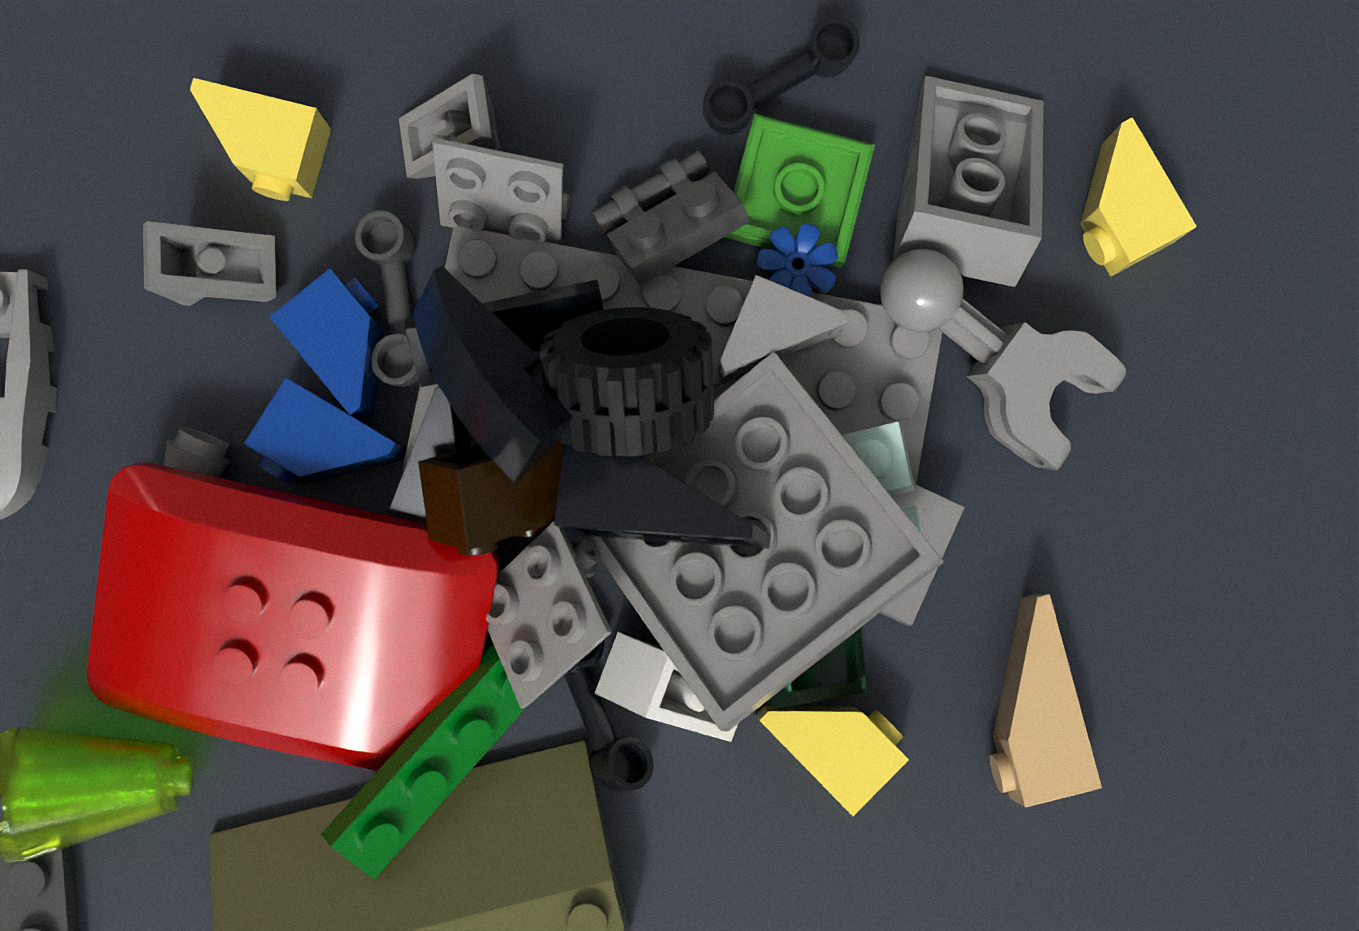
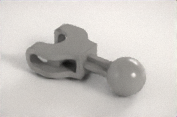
(1013, 364)

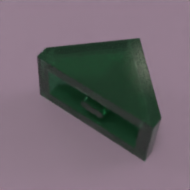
(833, 676)

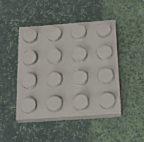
(837, 554)

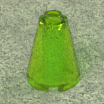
(81, 786)

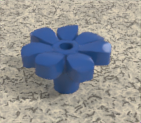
(802, 253)

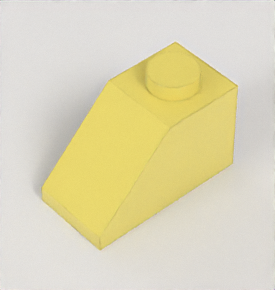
(266, 137)
(1130, 203)
(840, 748)

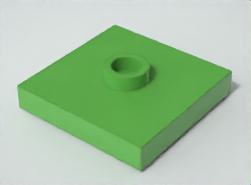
(800, 178)

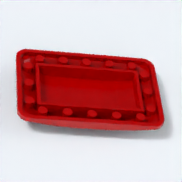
(279, 616)

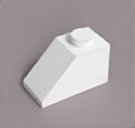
(649, 684)

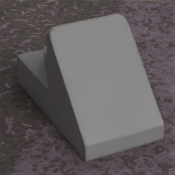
(208, 262)

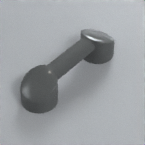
(391, 245)

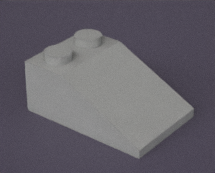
(974, 180)

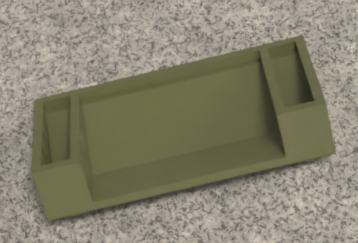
(503, 852)

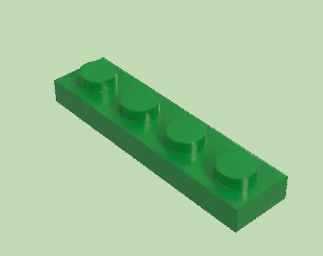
(425, 768)

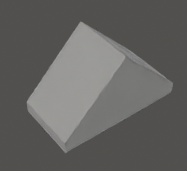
(458, 115)
(777, 322)

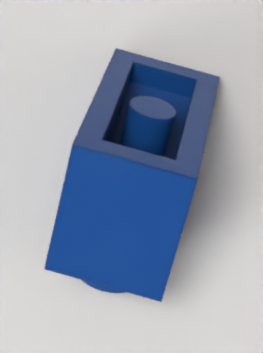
(336, 338)
(316, 439)

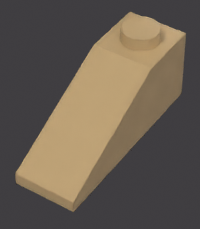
(1039, 718)

